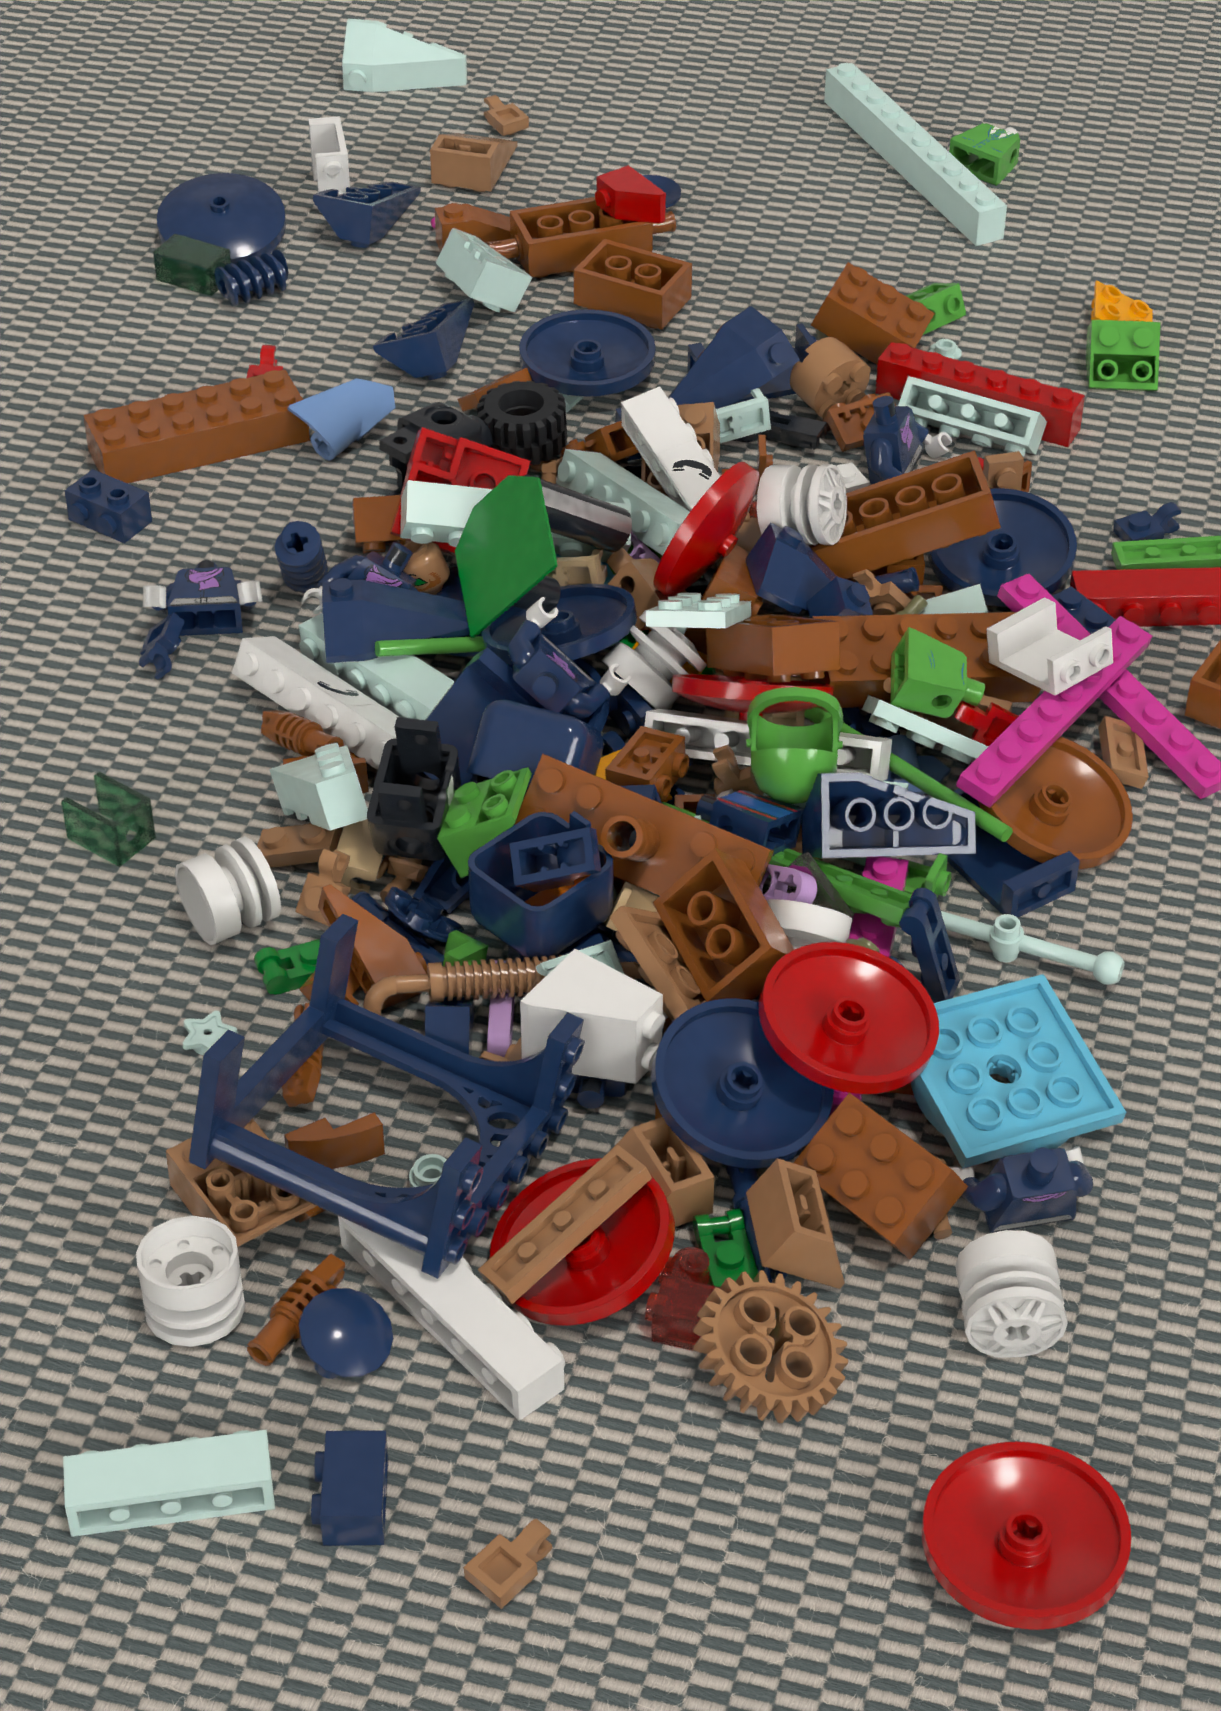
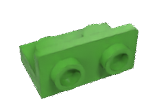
(943, 300)

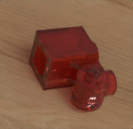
(680, 1298)

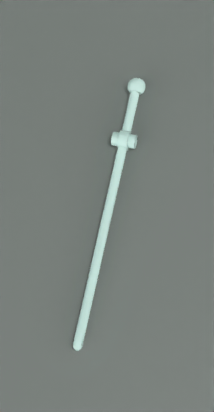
(1008, 939)

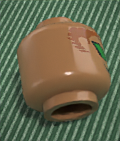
(427, 567)

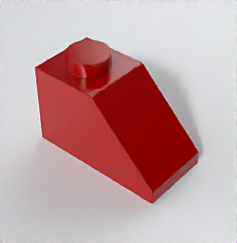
(630, 196)

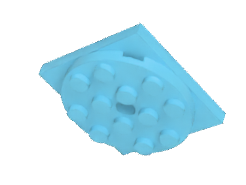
(1033, 1043)

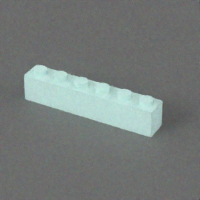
(442, 510)
(652, 513)
(396, 682)

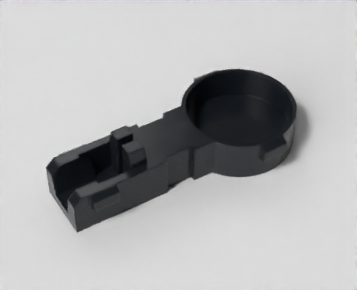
(792, 431)

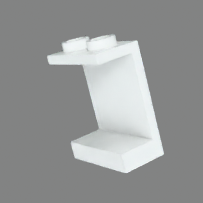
(329, 154)
(1042, 655)

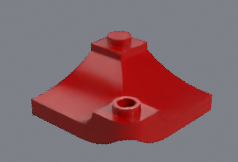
(459, 463)

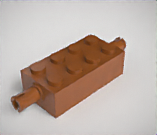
(565, 233)

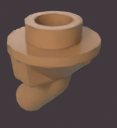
(405, 871)

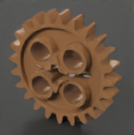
(803, 1346)

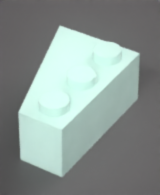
(482, 271)
(321, 788)

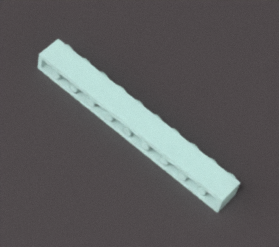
(915, 154)

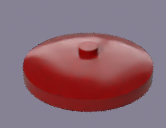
(707, 530)
(737, 693)
(848, 1018)
(608, 1266)
(1026, 1535)

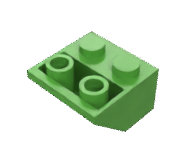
(1123, 355)
(481, 814)

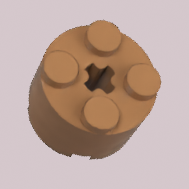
(829, 375)

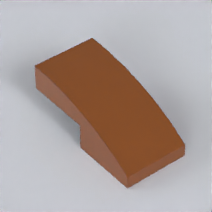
(340, 1146)

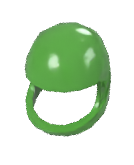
(790, 757)

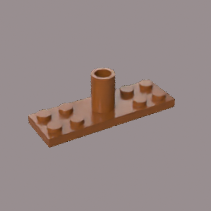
(666, 838)

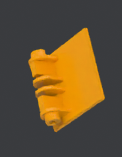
(1113, 305)

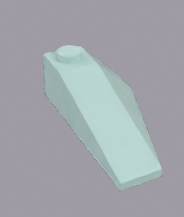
(393, 61)

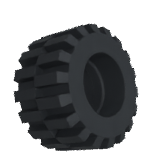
(525, 419)

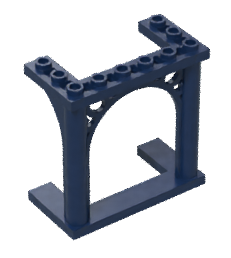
(475, 1177)

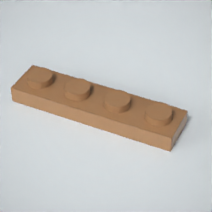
(564, 1223)

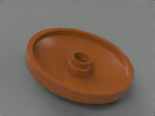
(1066, 805)

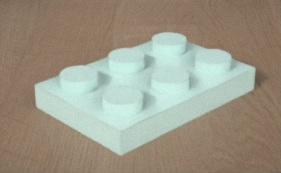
(690, 611)
(922, 730)

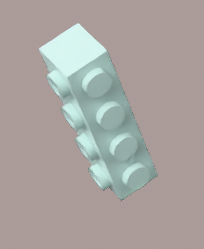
(974, 416)

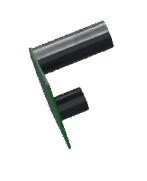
(511, 547)

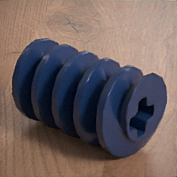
(252, 276)
(301, 556)

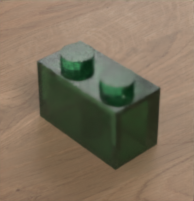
(190, 263)

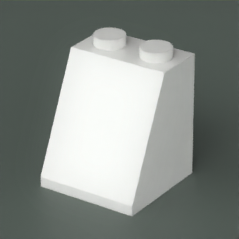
(618, 1013)

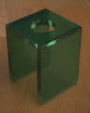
(101, 835)

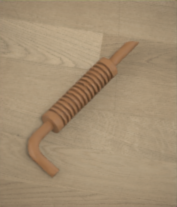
(469, 981)

